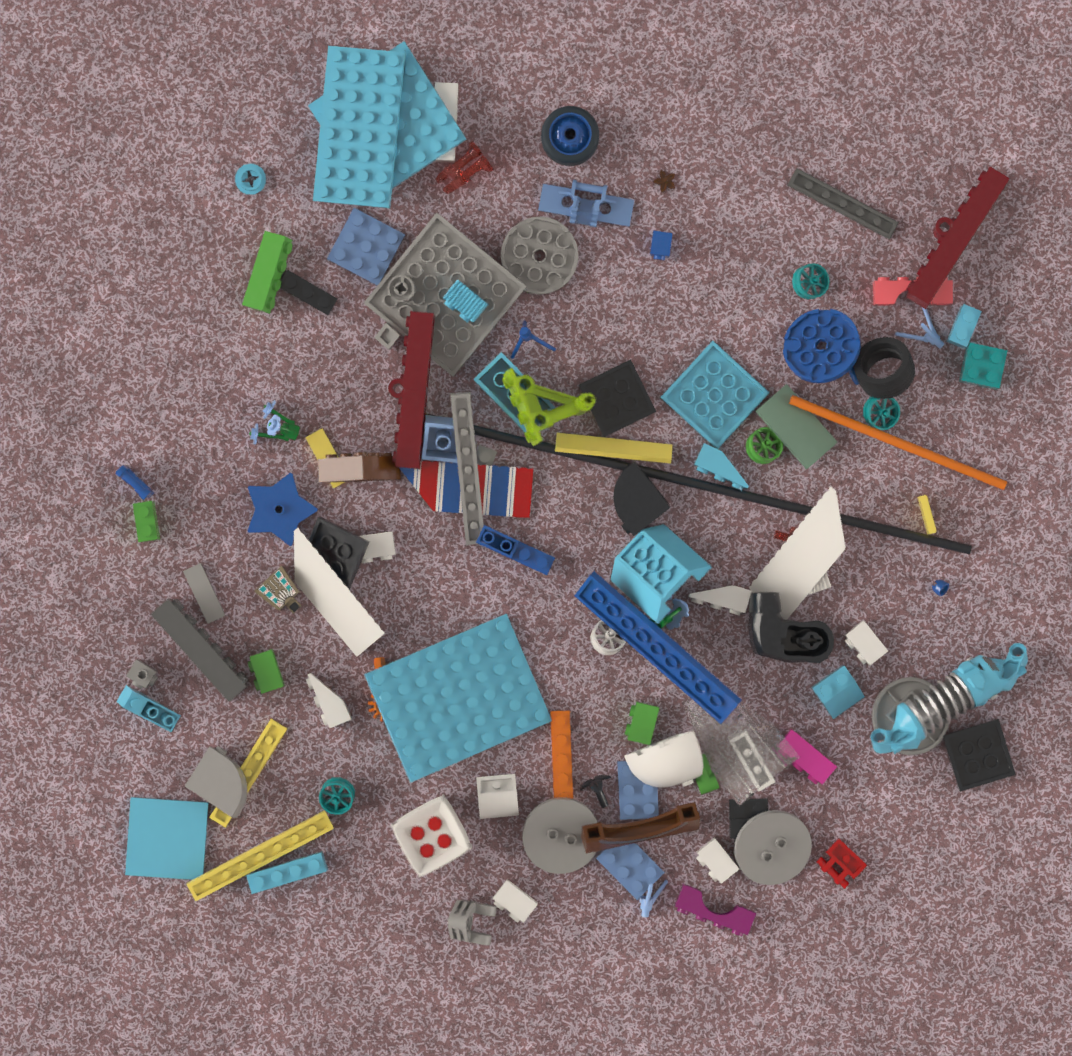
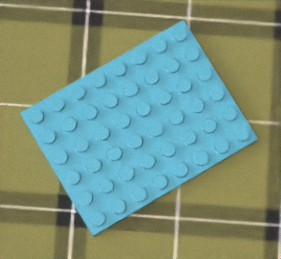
(458, 697)

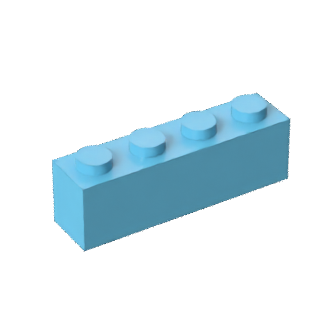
(287, 872)

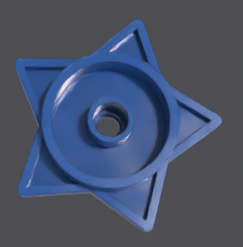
(284, 523)

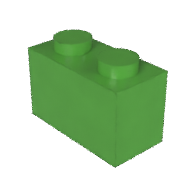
(146, 521)
(266, 671)
(642, 723)

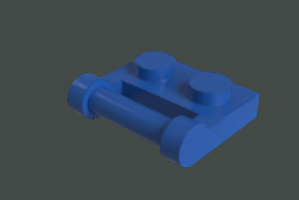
(132, 479)

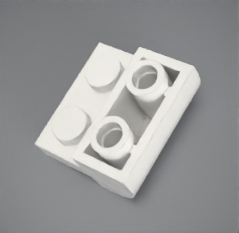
(497, 796)

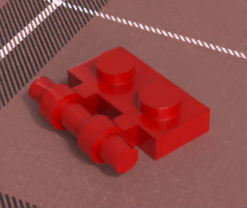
(845, 859)

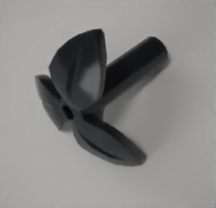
(596, 785)

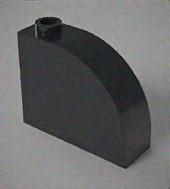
(637, 499)

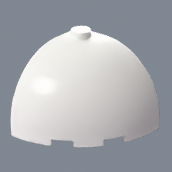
(668, 761)

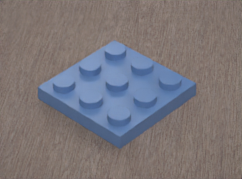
(366, 246)

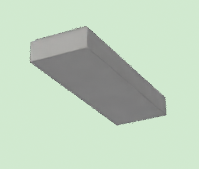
(204, 593)

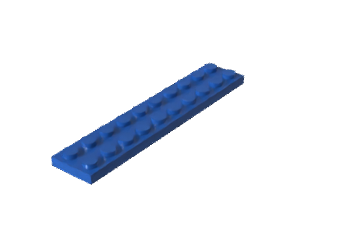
(657, 647)

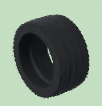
(893, 384)

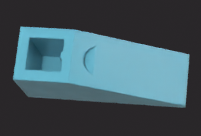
(717, 463)
(148, 708)

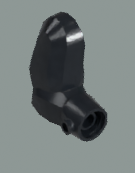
(786, 639)

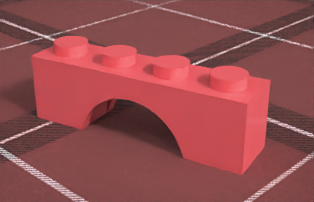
(886, 291)

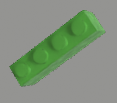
(267, 272)

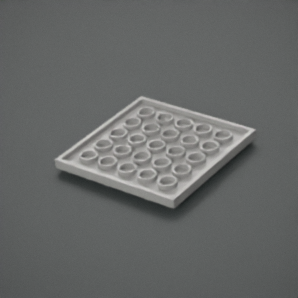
(435, 263)

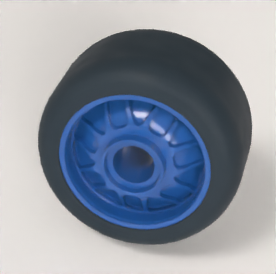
(571, 151)

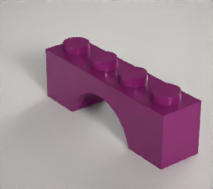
(738, 919)

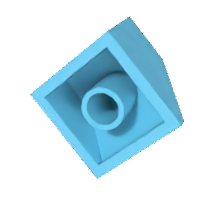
(838, 691)

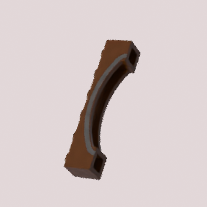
(607, 836)

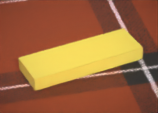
(321, 447)

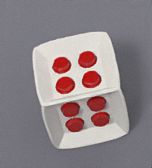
(431, 835)

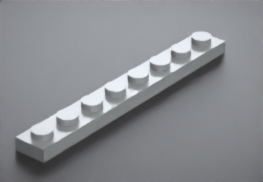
(467, 466)

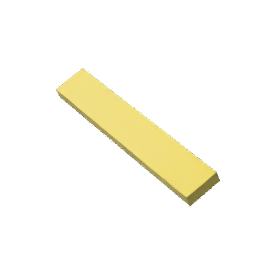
(613, 448)
(255, 762)

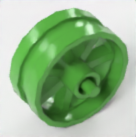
(763, 446)

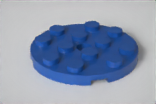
(816, 327)

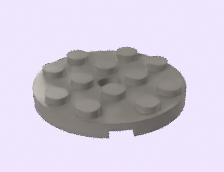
(554, 241)

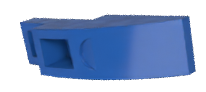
(515, 550)

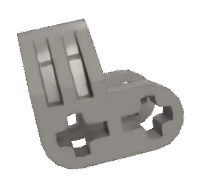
(461, 921)

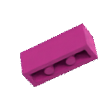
(810, 759)

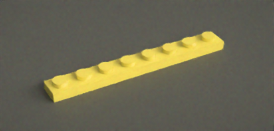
(260, 855)

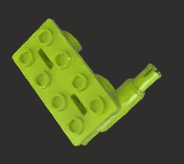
(530, 409)

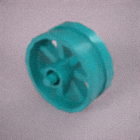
(810, 281)
(881, 412)
(337, 795)

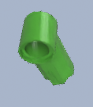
(707, 781)

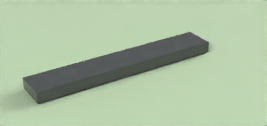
(843, 203)

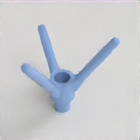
(931, 335)
(648, 901)

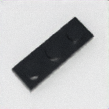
(308, 292)

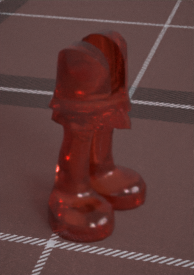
(459, 177)

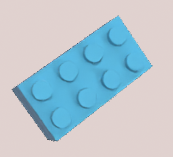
(491, 382)

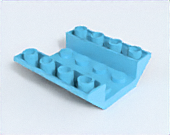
(655, 568)

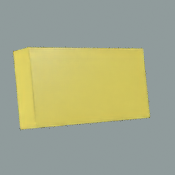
(927, 514)

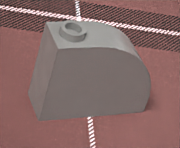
(220, 782)

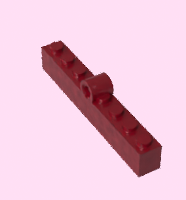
(956, 239)
(415, 390)

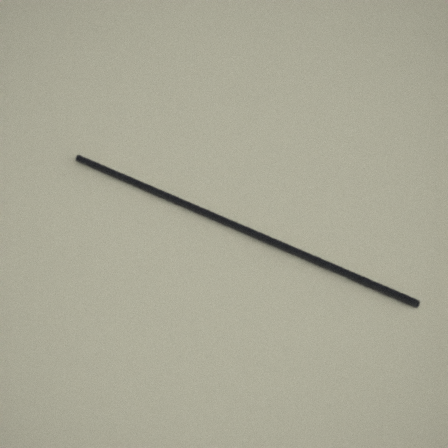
(727, 491)

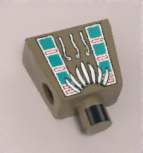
(280, 591)

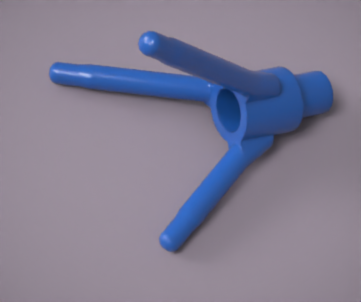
(526, 335)

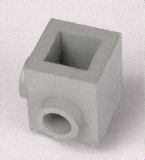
(142, 674)

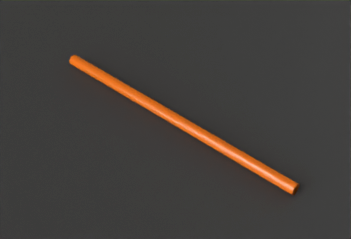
(897, 442)

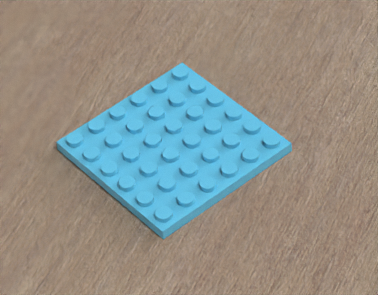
(424, 125)

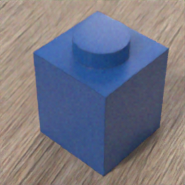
(661, 245)

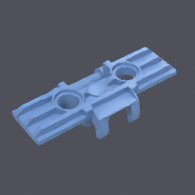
(584, 210)

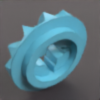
(255, 171)

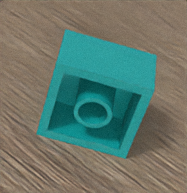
(983, 366)

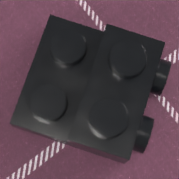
(741, 814)

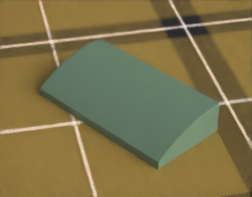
(796, 427)

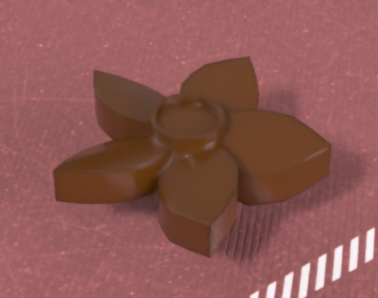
(665, 181)

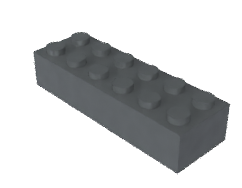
(200, 650)

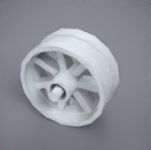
(607, 638)

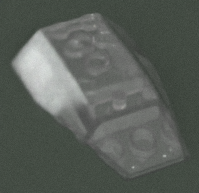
(742, 749)

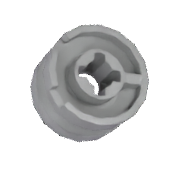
(403, 280)

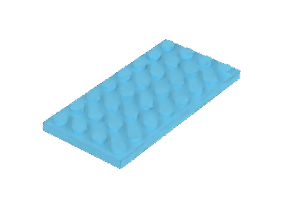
(359, 126)

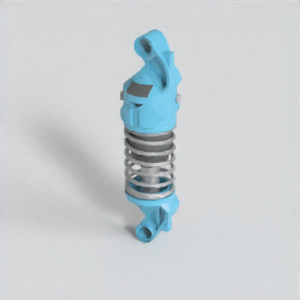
(964, 688)

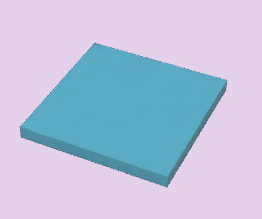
(715, 395)
(166, 838)

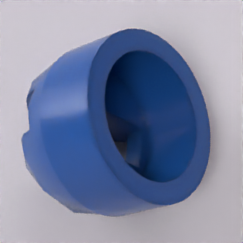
(941, 587)

